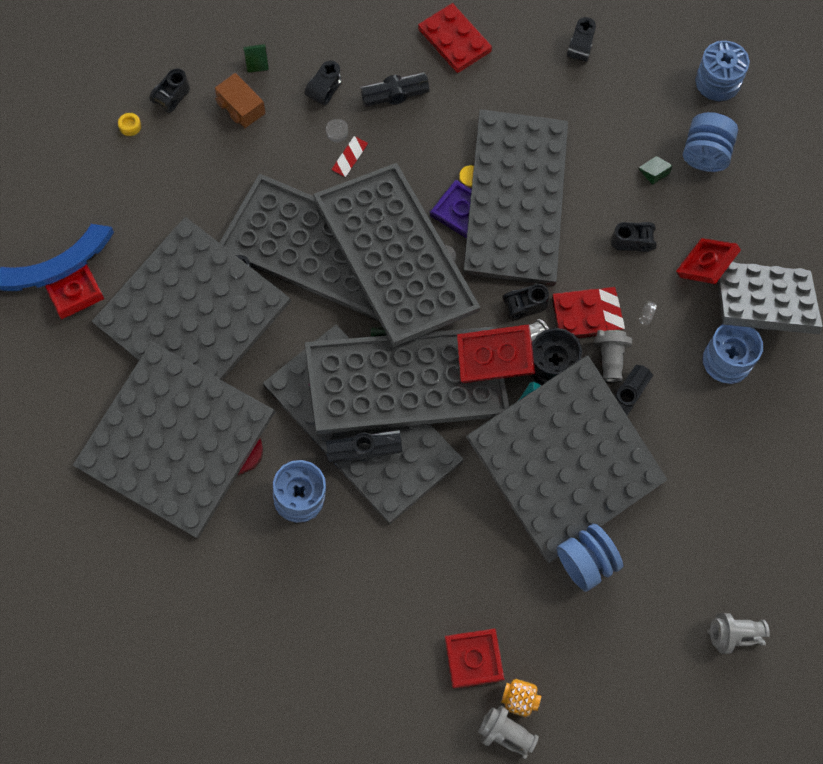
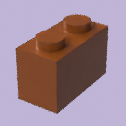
(239, 100)

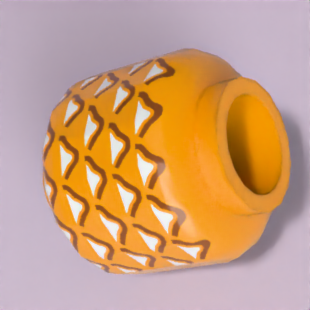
(521, 698)

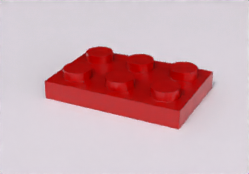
(455, 38)
(495, 354)

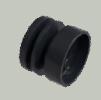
(554, 347)

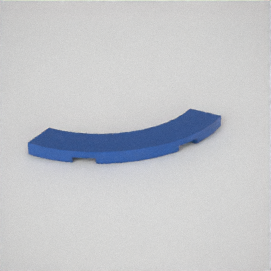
(60, 266)

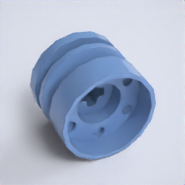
(722, 70)
(710, 142)
(740, 344)
(301, 478)
(589, 557)

